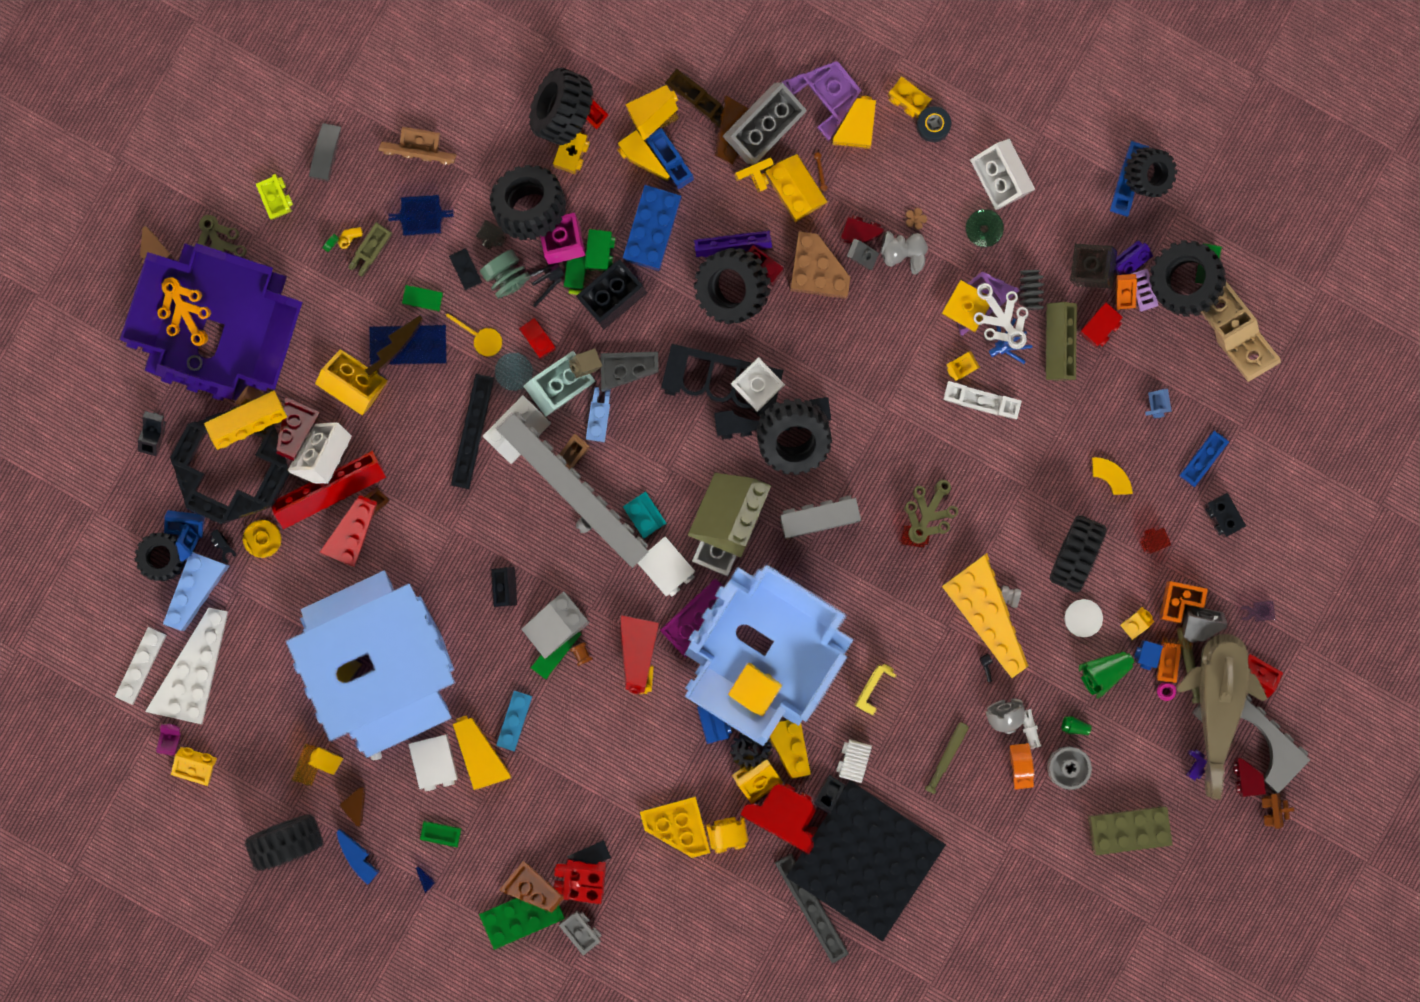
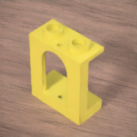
(861, 701)

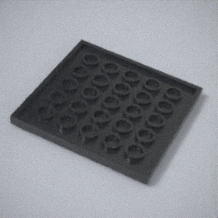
(866, 861)

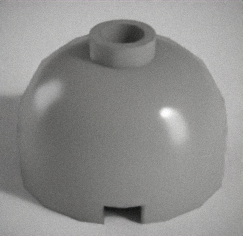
(1006, 716)

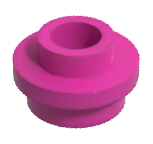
(1172, 689)

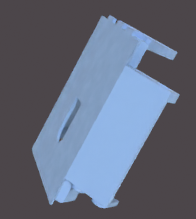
(404, 648)
(802, 658)

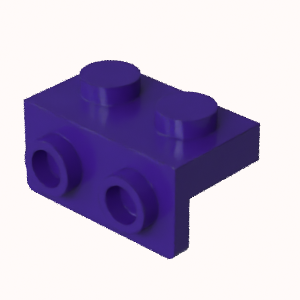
(1132, 258)

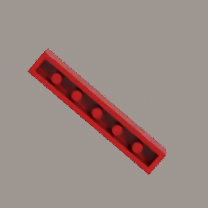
(319, 496)

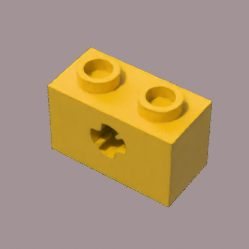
(571, 163)

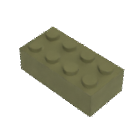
(1130, 830)

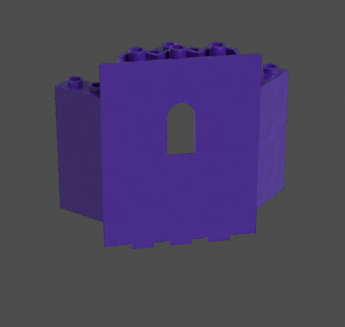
(240, 296)

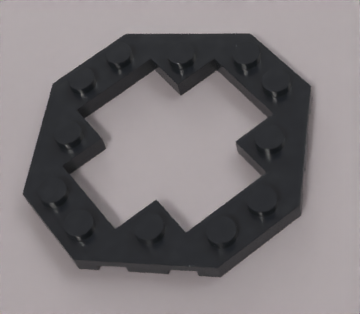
(242, 503)

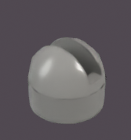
(583, 525)

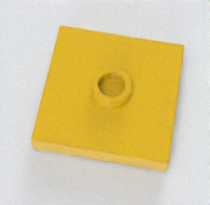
(964, 305)

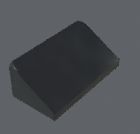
(504, 587)

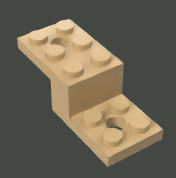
(1240, 336)

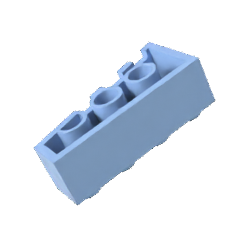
(193, 589)

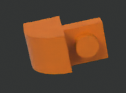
(1022, 766)

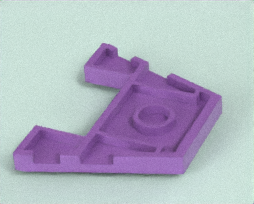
(834, 90)

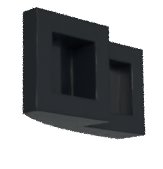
(593, 854)

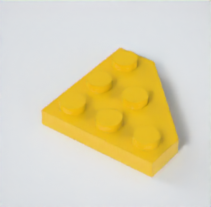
(678, 826)

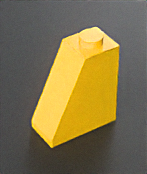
(652, 110)
(858, 125)

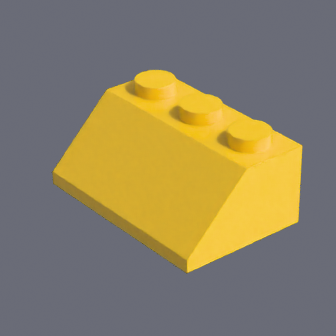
(795, 187)
(349, 383)

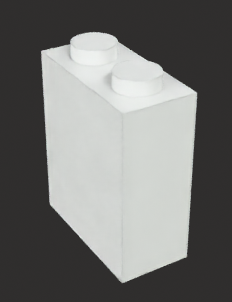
(666, 567)
(433, 762)

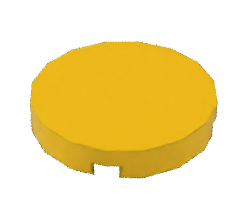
(262, 538)

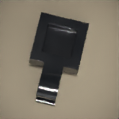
(220, 541)

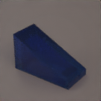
(426, 881)

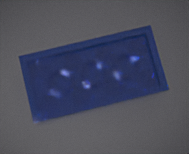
(426, 346)

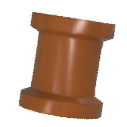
(581, 654)

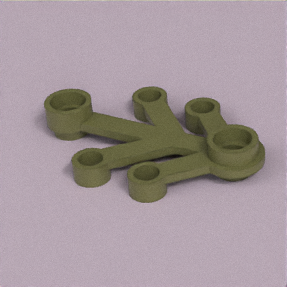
(217, 243)
(929, 514)

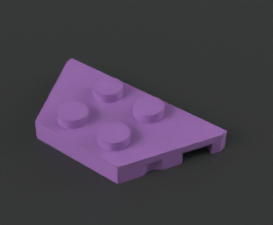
(999, 288)

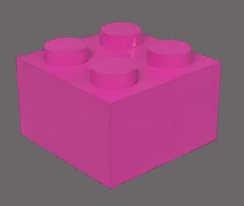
(564, 241)

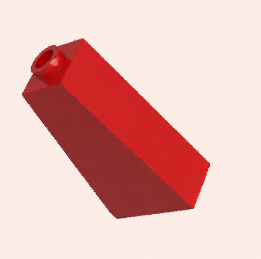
(637, 645)

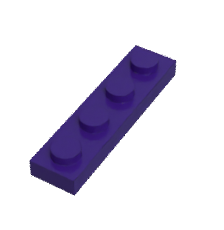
(710, 246)

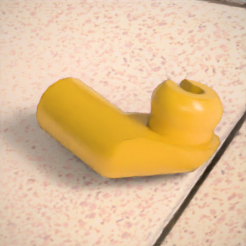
(348, 235)

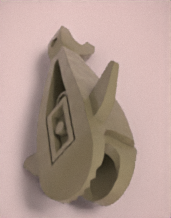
(1223, 690)

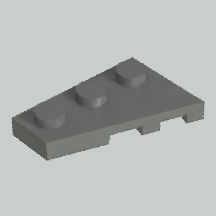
(626, 367)

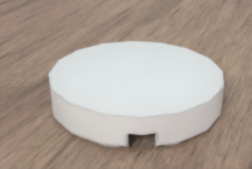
(1083, 618)

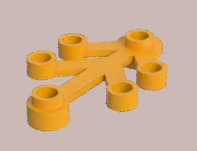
(182, 309)

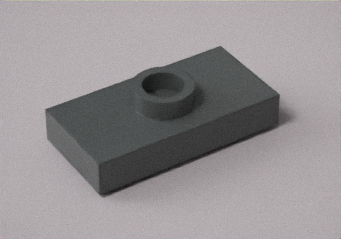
(862, 254)

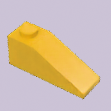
(639, 153)

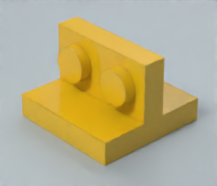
(760, 180)
(757, 780)

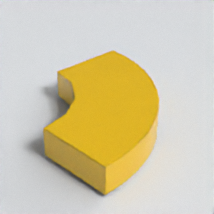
(1112, 475)

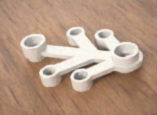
(1003, 319)

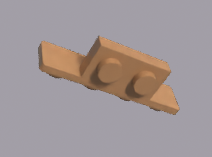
(418, 144)

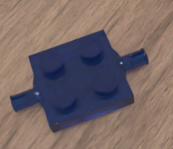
(421, 215)

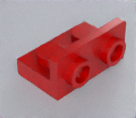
(1267, 675)

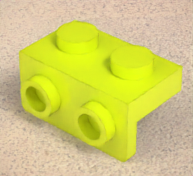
(274, 197)

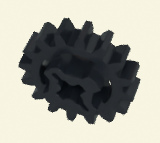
(747, 758)

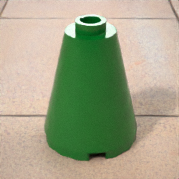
(1105, 672)

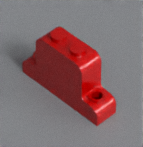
(784, 815)

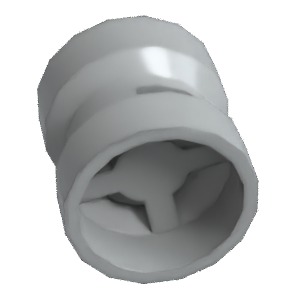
(1011, 596)

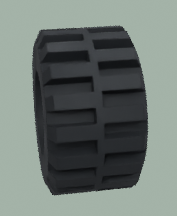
(1163, 172)
(143, 557)

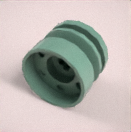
(505, 274)

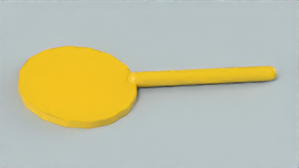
(486, 341)

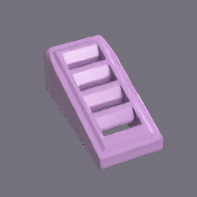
(1154, 303)

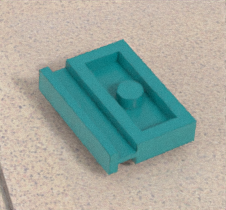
(644, 515)

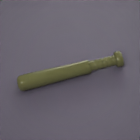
(1189, 661)
(948, 755)

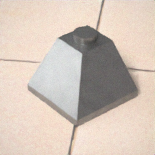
(1202, 623)

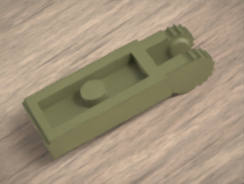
(371, 247)

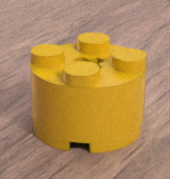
(727, 834)

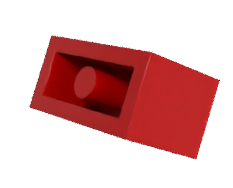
(1100, 325)

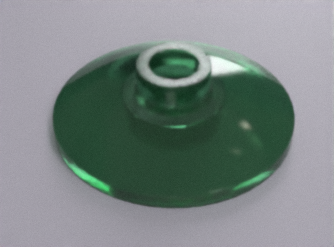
(984, 218)

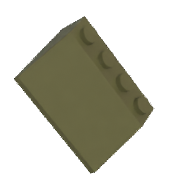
(729, 512)

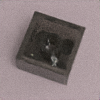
(1093, 266)

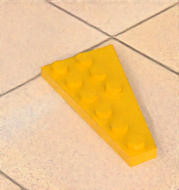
(985, 609)

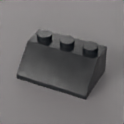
(611, 294)

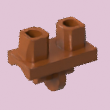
(1276, 819)

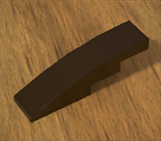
(696, 96)
(399, 339)

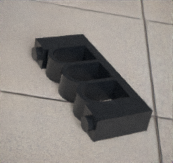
(676, 368)

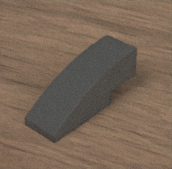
(325, 152)

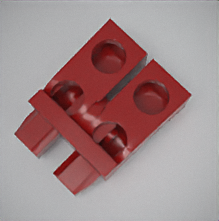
(581, 881)

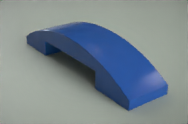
(1123, 196)

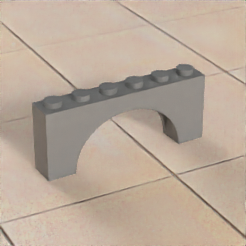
(1285, 757)

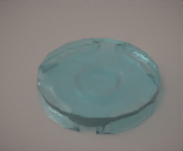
(513, 371)

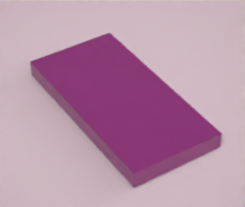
(690, 617)

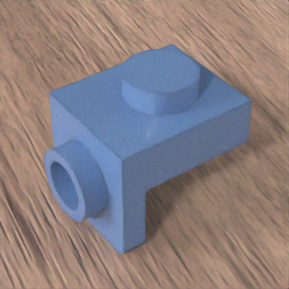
(1159, 403)

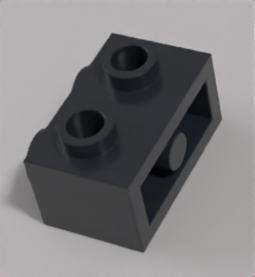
(1224, 515)

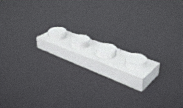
(140, 665)

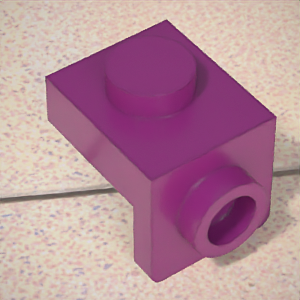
(168, 739)

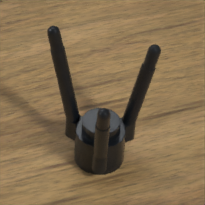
(553, 272)

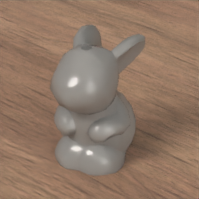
(897, 249)

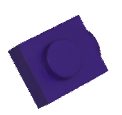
(1197, 769)

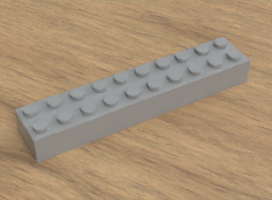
(566, 483)

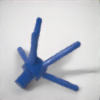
(1003, 346)

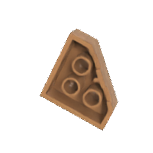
(817, 269)

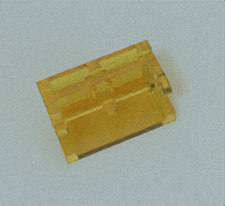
(305, 772)

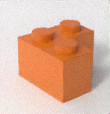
(1179, 595)

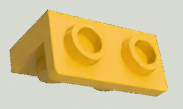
(908, 97)
(193, 765)

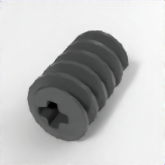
(1031, 289)

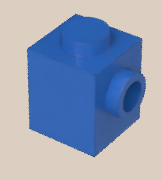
(1148, 655)

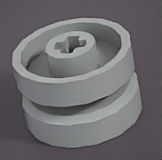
(1080, 769)

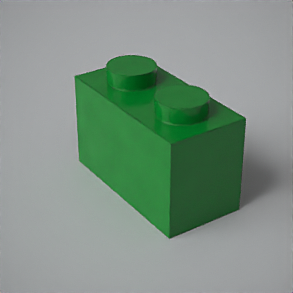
(598, 250)

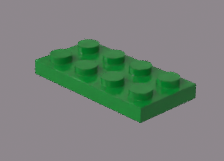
(516, 920)

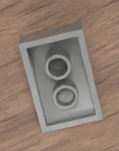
(555, 625)

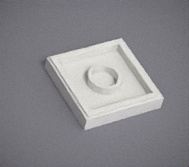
(757, 384)

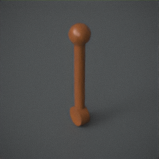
(817, 156)

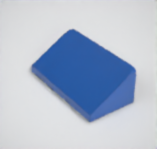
(175, 521)
(186, 542)

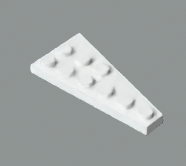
(189, 682)

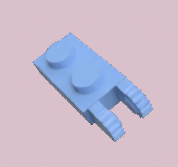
(598, 417)

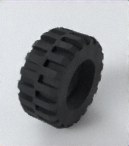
(561, 106)
(519, 184)
(1170, 261)
(711, 296)
(800, 457)
(1078, 553)
(284, 842)

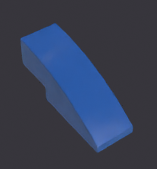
(670, 158)
(356, 857)

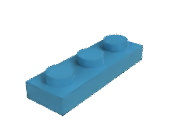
(514, 720)

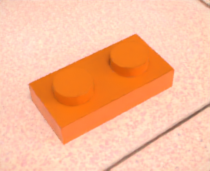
(1126, 291)
(1169, 663)

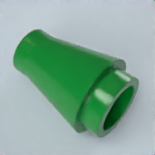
(1072, 725)

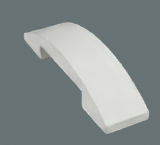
(982, 400)

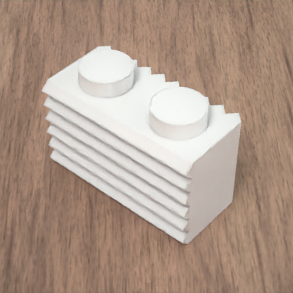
(854, 760)

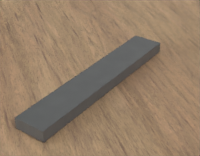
(814, 913)

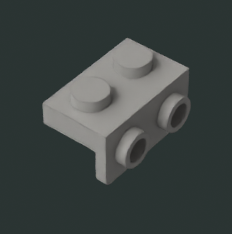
(580, 932)

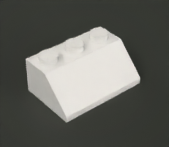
(1002, 174)
(533, 418)
(321, 453)

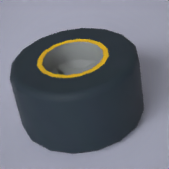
(939, 121)

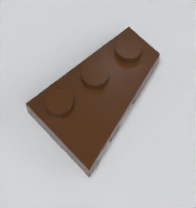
(731, 114)

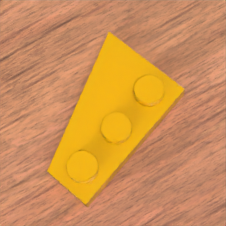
(790, 746)

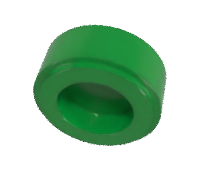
(330, 243)

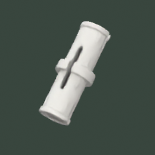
(1031, 730)

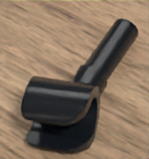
(985, 661)

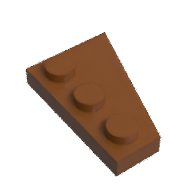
(532, 888)

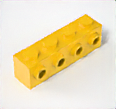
(245, 420)

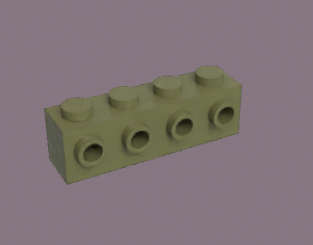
(1061, 341)

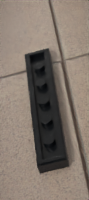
(472, 431)

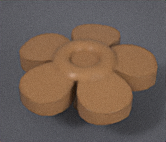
(915, 218)

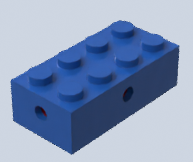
(652, 228)

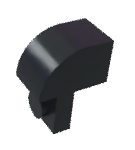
(152, 433)

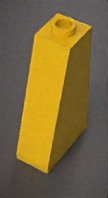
(479, 756)

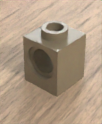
(585, 363)

